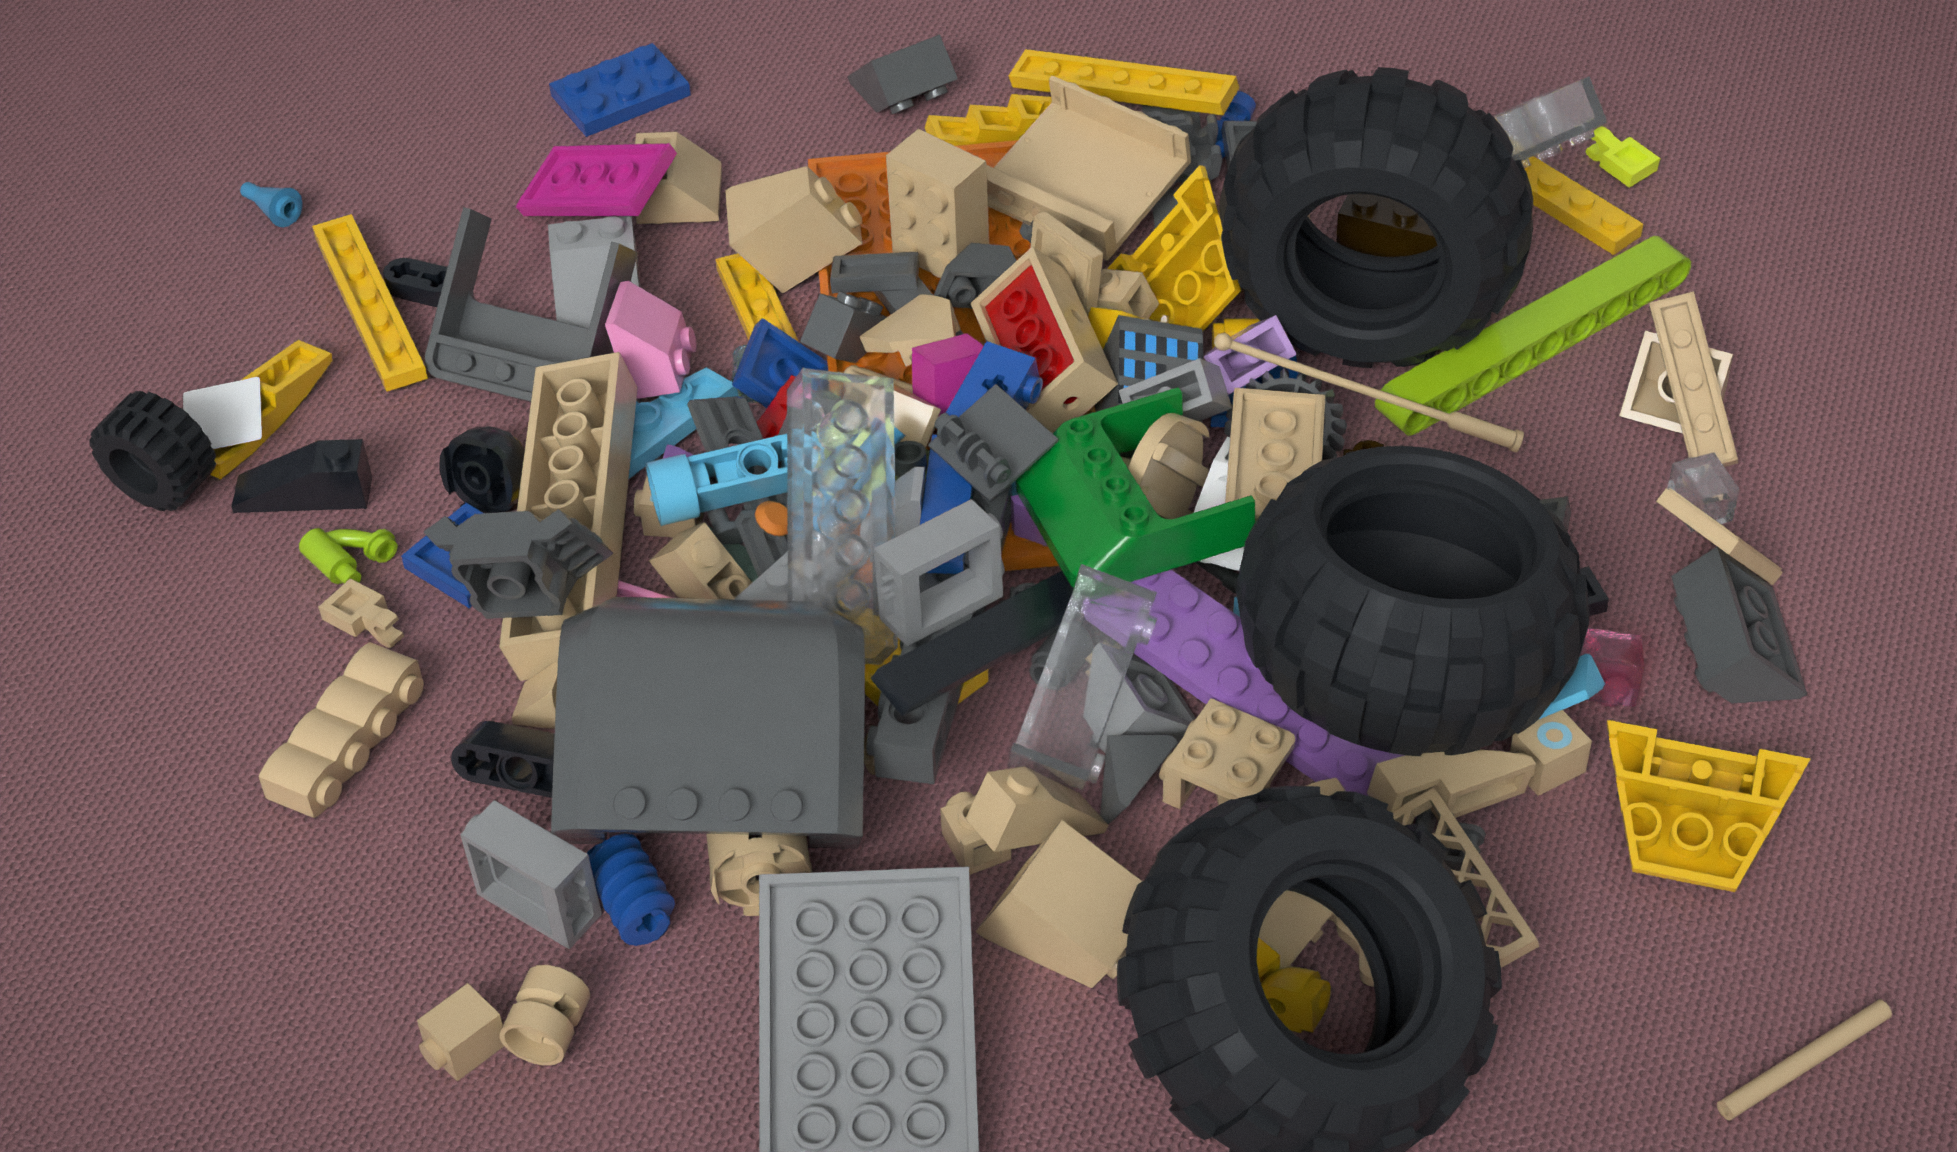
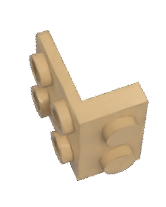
(1225, 755)

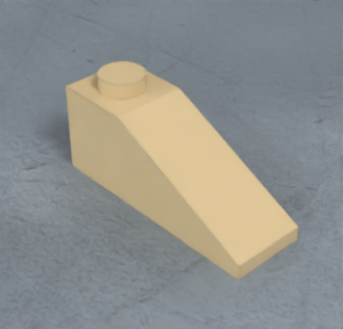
(1024, 807)

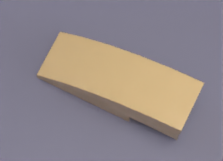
(1462, 780)

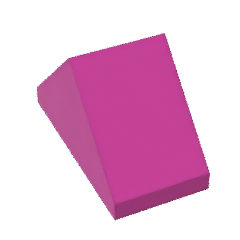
(942, 368)

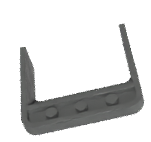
(500, 346)

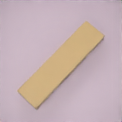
(1692, 378)

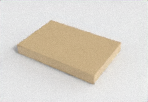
(1720, 535)

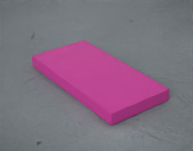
(596, 180)

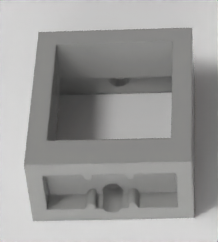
(927, 546)
(531, 874)

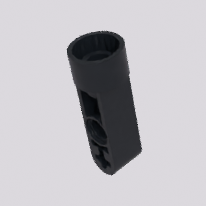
(507, 758)

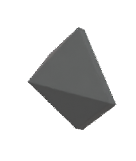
(1128, 767)

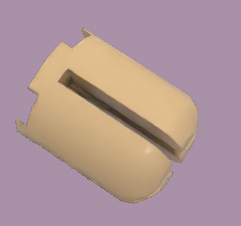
(739, 858)

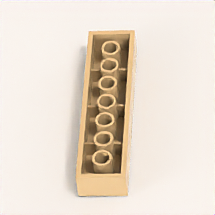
(580, 465)

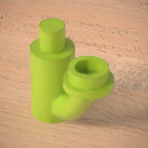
(327, 551)

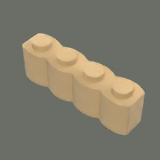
(341, 730)

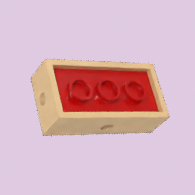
(1041, 316)

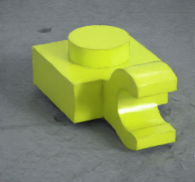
(1624, 160)

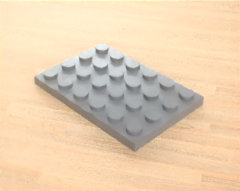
(867, 1012)

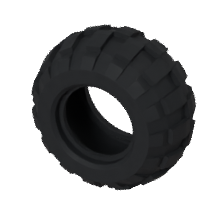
(1392, 143)
(1412, 601)
(1201, 997)

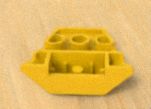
(1186, 258)
(1695, 807)

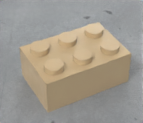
(936, 200)

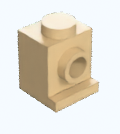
(963, 838)

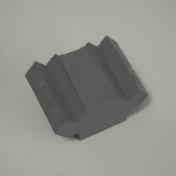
(519, 561)

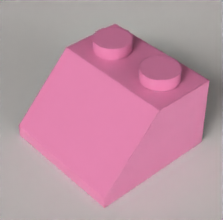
(650, 340)

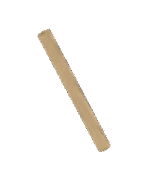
(1804, 1059)

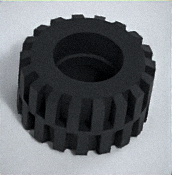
(152, 451)

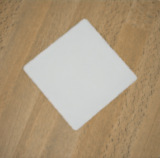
(227, 411)

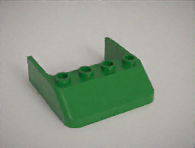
(1098, 513)

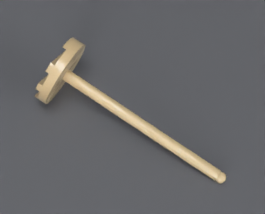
(1164, 463)

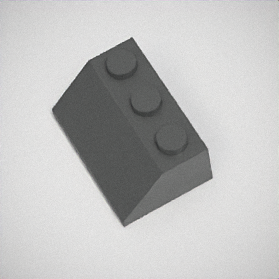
(1736, 631)

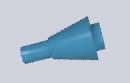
(278, 204)

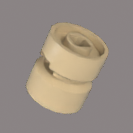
(545, 1015)

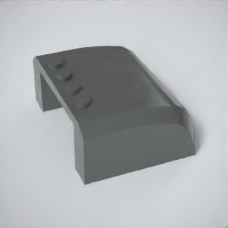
(709, 721)

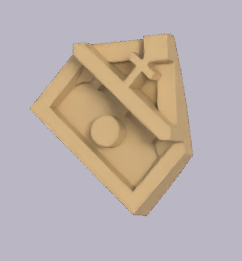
(913, 325)

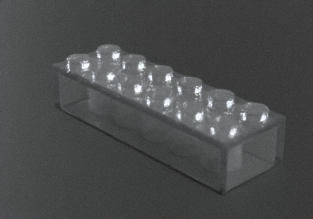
(841, 495)

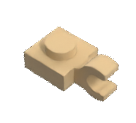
(361, 608)

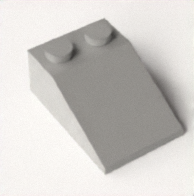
(579, 260)

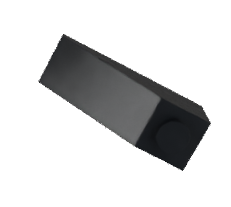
(308, 479)

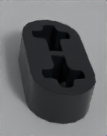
(415, 280)

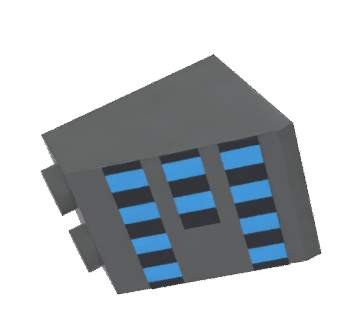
(1146, 349)

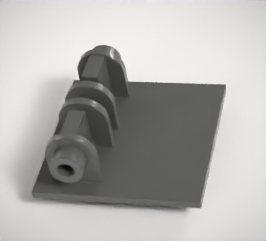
(991, 442)

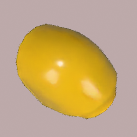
(1297, 997)

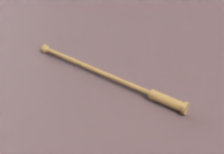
(1455, 420)

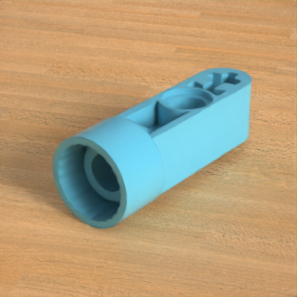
(683, 487)

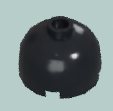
(483, 468)

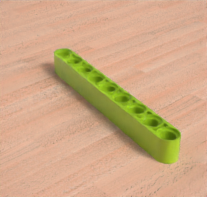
(1536, 333)

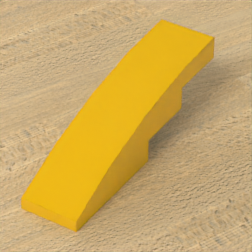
(989, 123)
(283, 386)

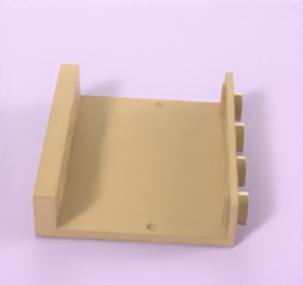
(1089, 166)

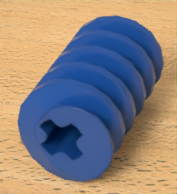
(631, 889)

